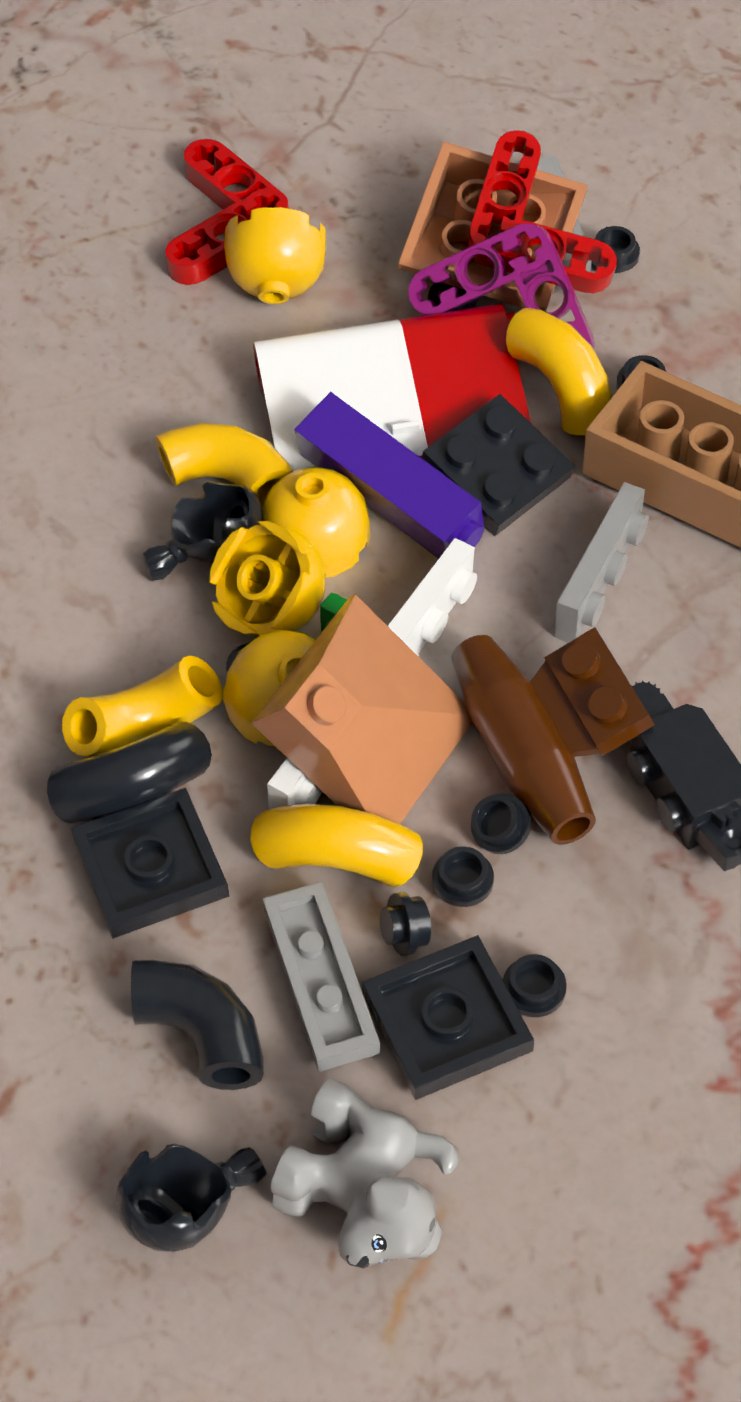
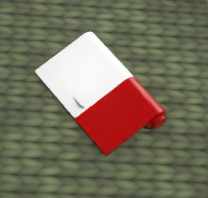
(401, 374)

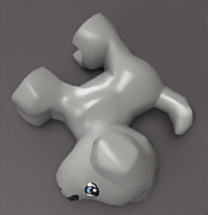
(385, 1213)

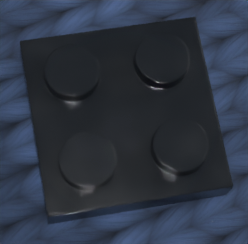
(500, 462)
(149, 862)
(447, 1017)

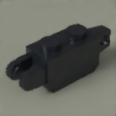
(689, 776)

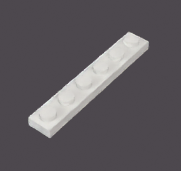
(417, 622)

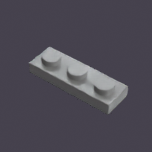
(601, 564)
(321, 977)

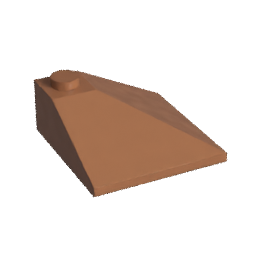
(450, 205)
(365, 716)

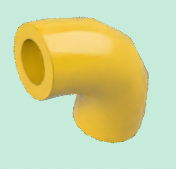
(566, 362)
(221, 453)
(116, 719)
(337, 840)

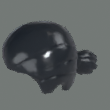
(203, 525)
(180, 1194)

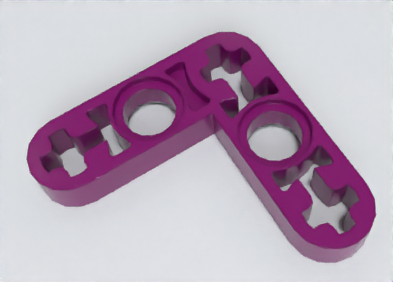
(526, 276)

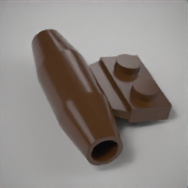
(538, 726)

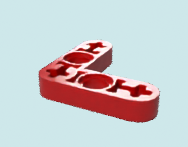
(487, 211)
(198, 252)

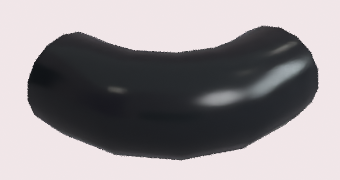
(129, 773)
(206, 1012)

